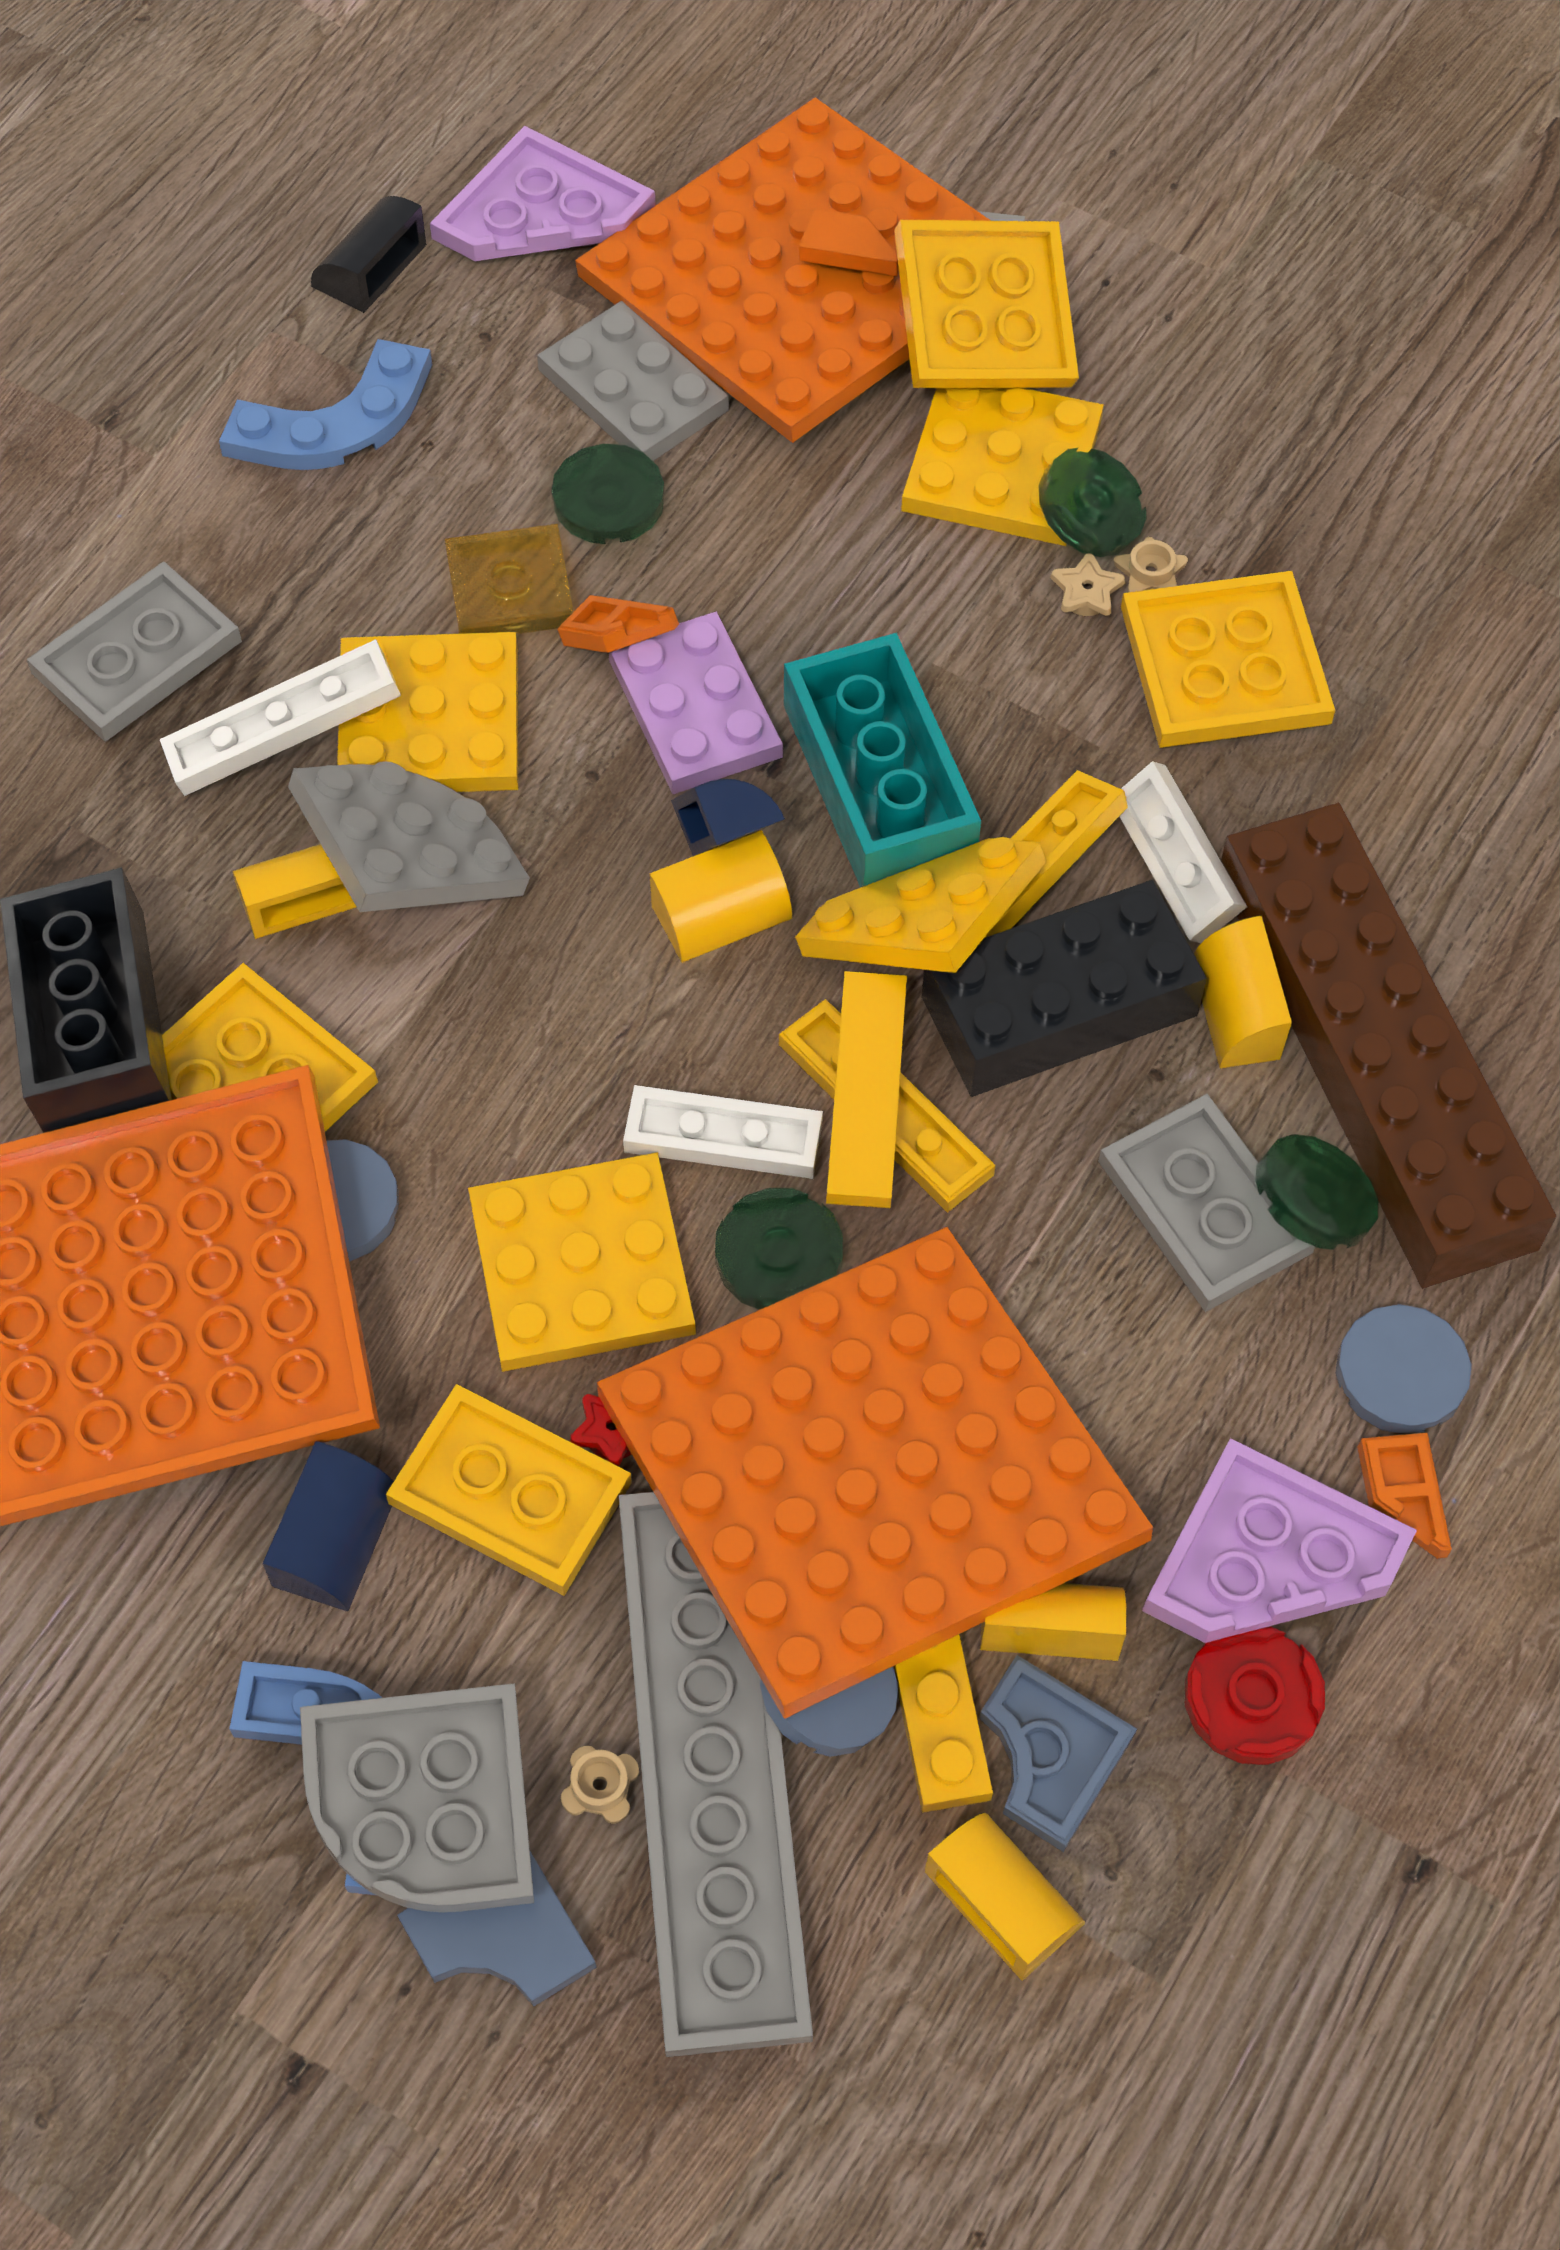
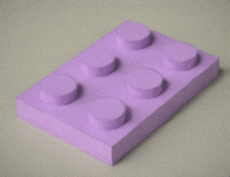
(696, 703)

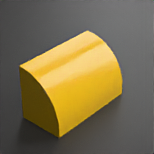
(291, 891)
(720, 896)
(1243, 995)
(1062, 1623)
(1002, 1894)

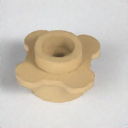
(600, 1764)

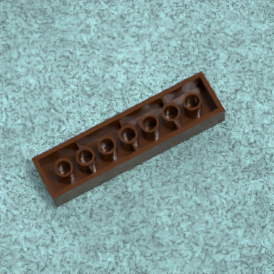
(1388, 1049)

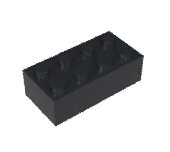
(1065, 988)
(83, 1001)

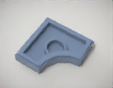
(1057, 1750)
(520, 1944)

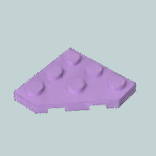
(538, 201)
(1272, 1551)

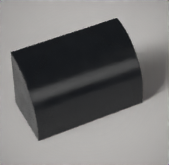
(372, 253)

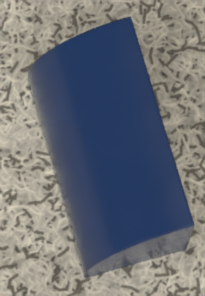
(723, 812)
(329, 1527)

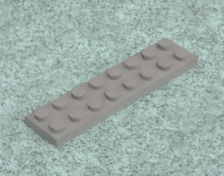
(711, 1809)

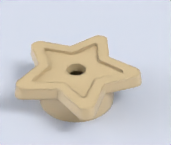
(1150, 554)
(1087, 601)

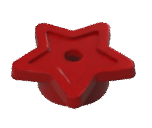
(595, 1435)

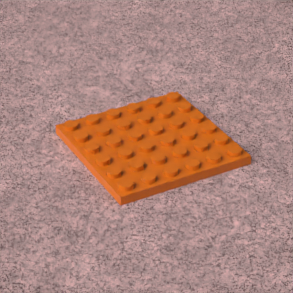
(726, 276)
(173, 1296)
(870, 1469)

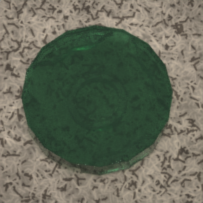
(608, 493)
(1092, 502)
(1317, 1192)
(777, 1246)

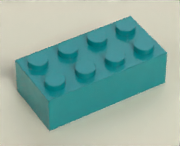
(878, 758)

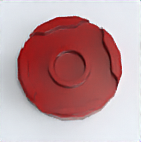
(1255, 1696)

